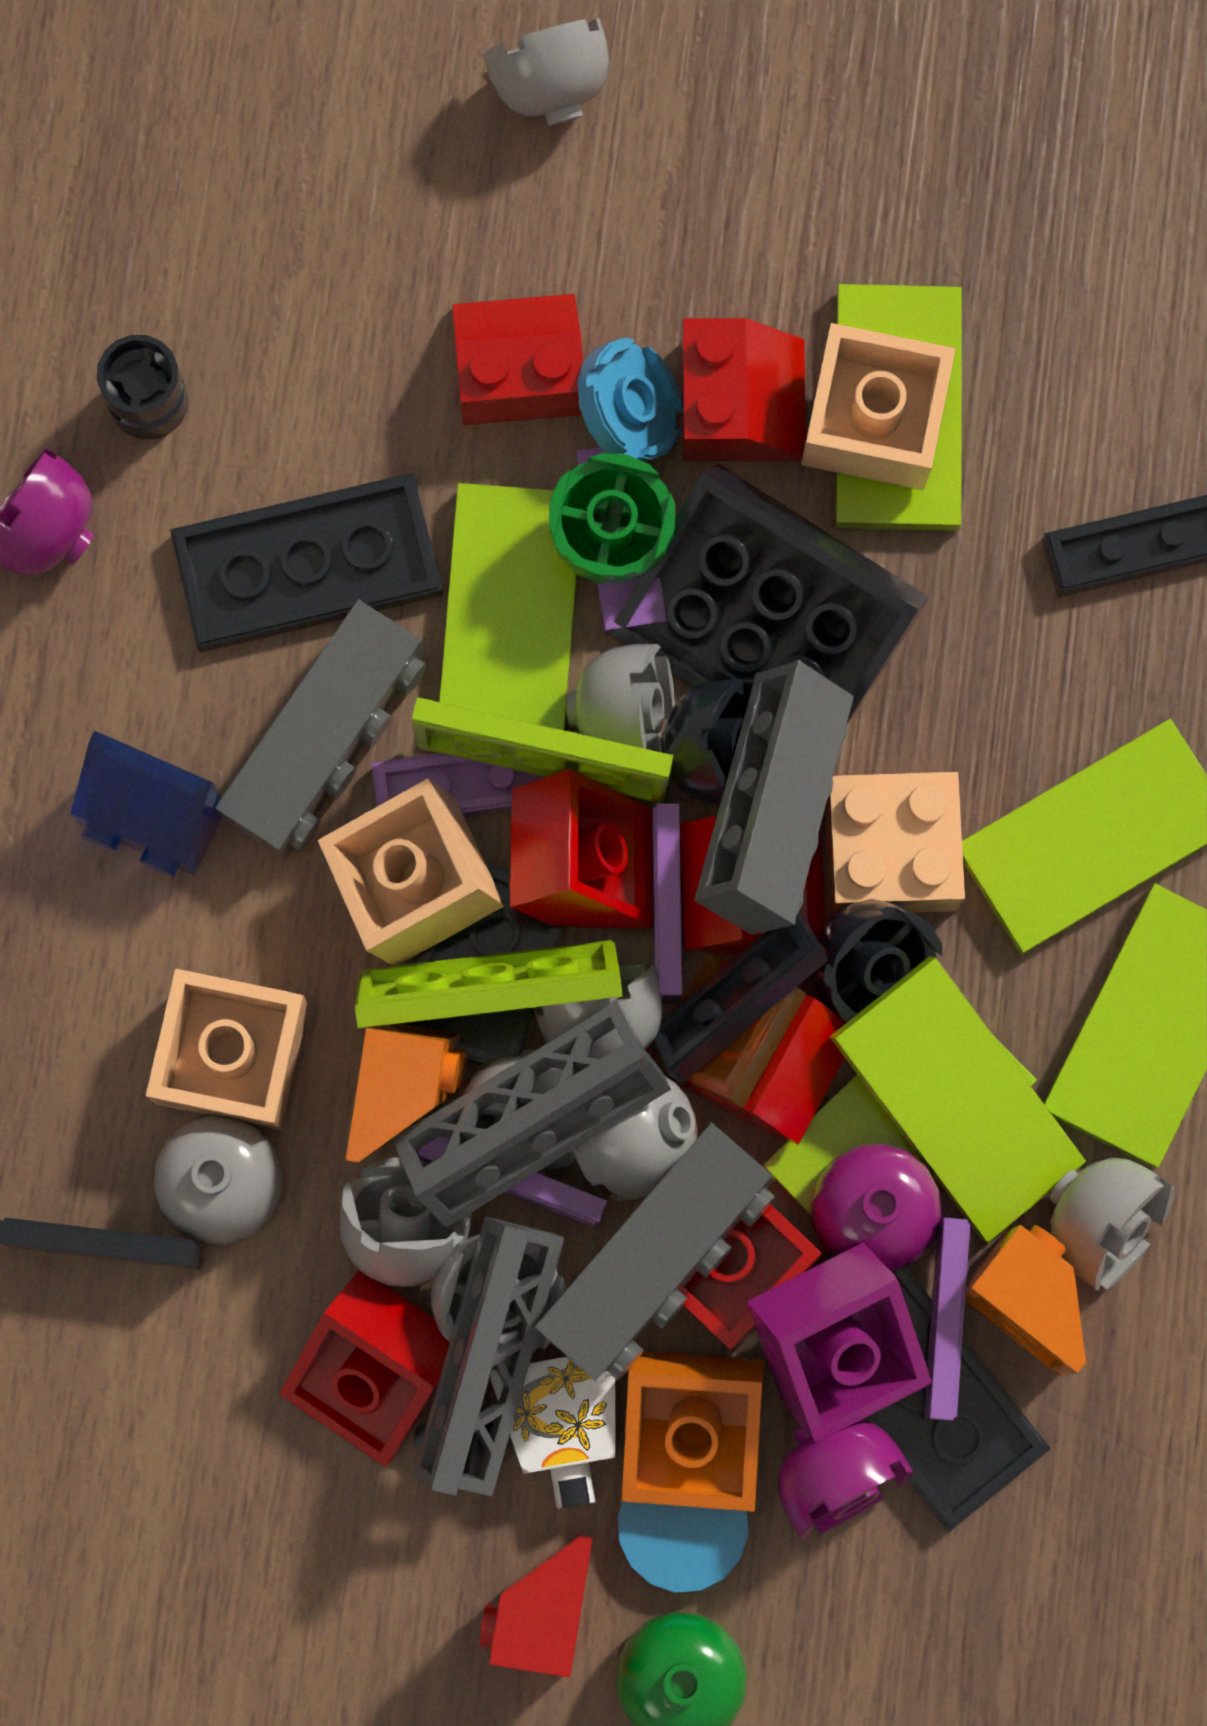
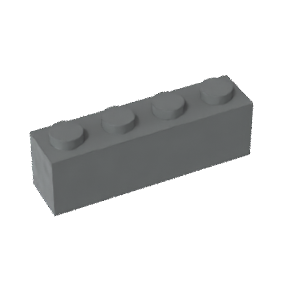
(322, 731)
(774, 798)
(656, 1254)

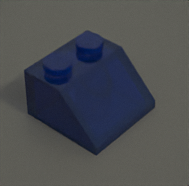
(145, 806)

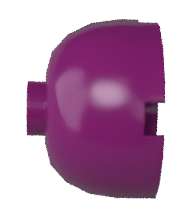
(45, 517)
(876, 1199)
(838, 1476)

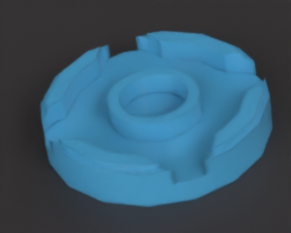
(629, 400)
(681, 1544)

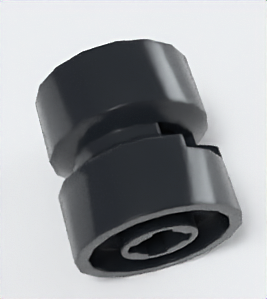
(142, 386)

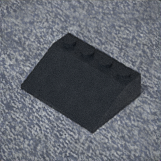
(768, 588)

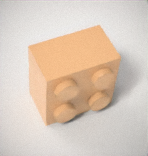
(878, 406)
(895, 841)
(410, 873)
(227, 1049)

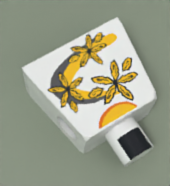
(563, 1426)

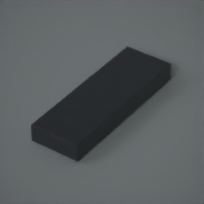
(1127, 546)
(737, 997)
(101, 1243)

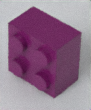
(839, 1342)

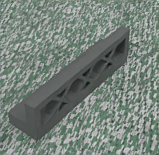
(533, 1125)
(475, 1351)

